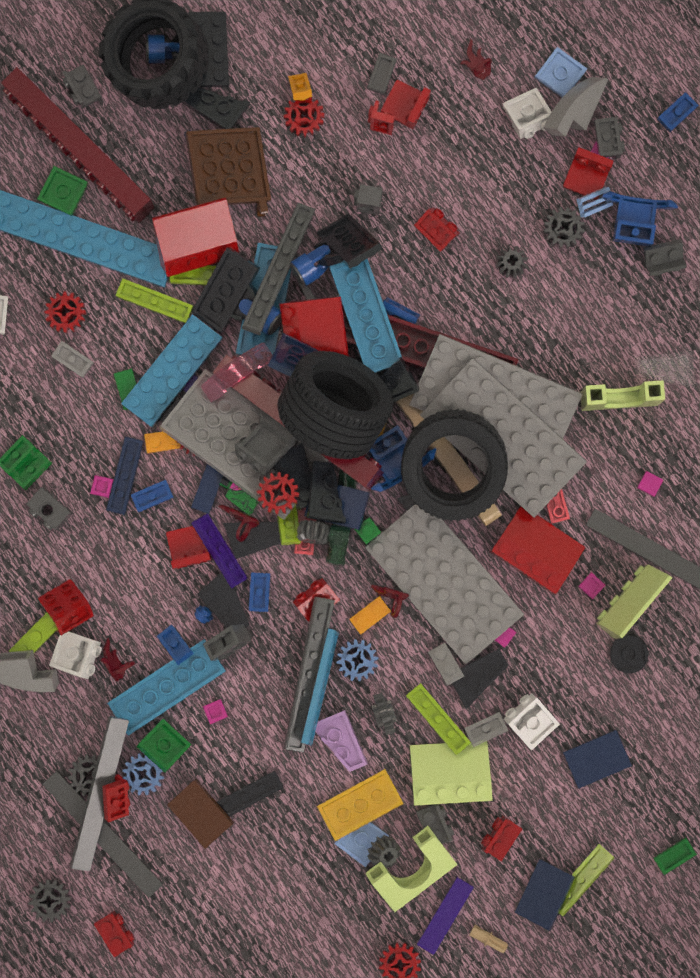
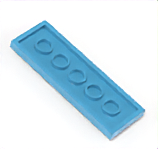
(366, 315)
(248, 339)
(172, 370)
(165, 688)

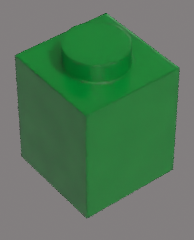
(368, 531)

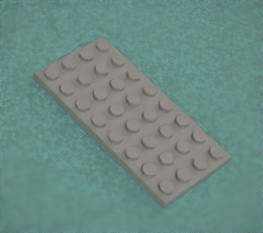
(547, 399)
(215, 428)
(536, 455)
(445, 582)

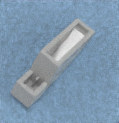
(576, 107)
(20, 672)

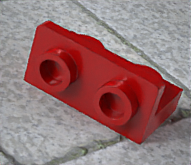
(380, 121)
(437, 228)
(305, 600)
(116, 799)
(114, 933)

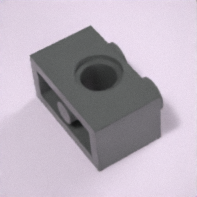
(368, 199)
(59, 514)

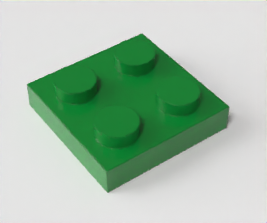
(62, 191)
(163, 745)

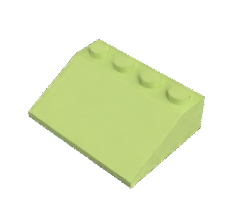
(633, 601)
(449, 778)

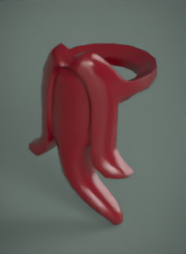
(478, 65)
(250, 521)
(396, 595)
(112, 662)

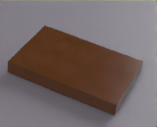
(200, 813)

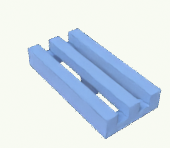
(596, 209)

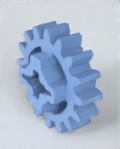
(348, 657)
(132, 767)

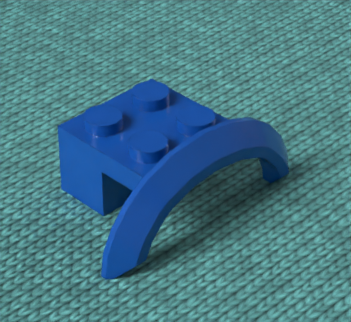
(636, 218)
(388, 453)

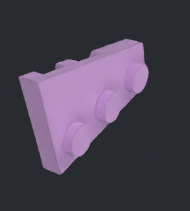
(341, 739)

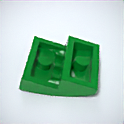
(24, 462)

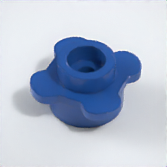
(203, 614)

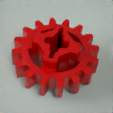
(299, 122)
(73, 312)
(269, 489)
(390, 965)

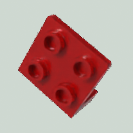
(406, 103)
(587, 172)
(186, 548)
(66, 606)
(501, 837)

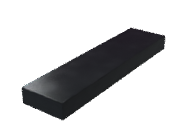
(251, 794)

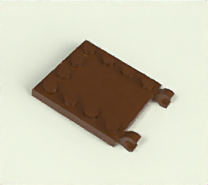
(229, 167)

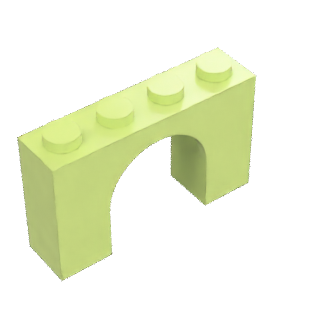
(599, 398)
(402, 890)

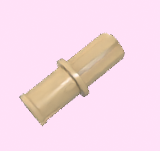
(488, 939)

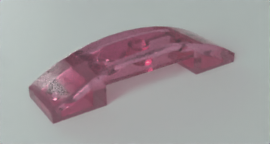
(236, 371)

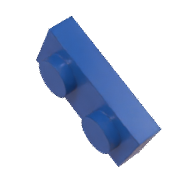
(677, 112)
(395, 308)
(152, 496)
(259, 592)
(175, 644)

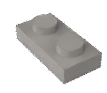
(72, 359)
(446, 664)
(486, 729)

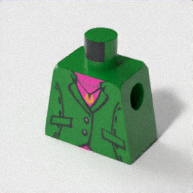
(239, 497)

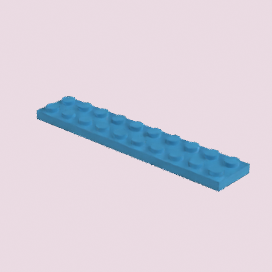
(81, 238)

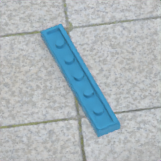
(320, 687)

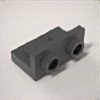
(82, 86)
(608, 137)
(664, 257)
(434, 818)

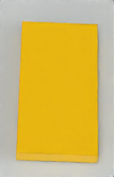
(360, 805)

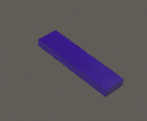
(219, 550)
(445, 915)

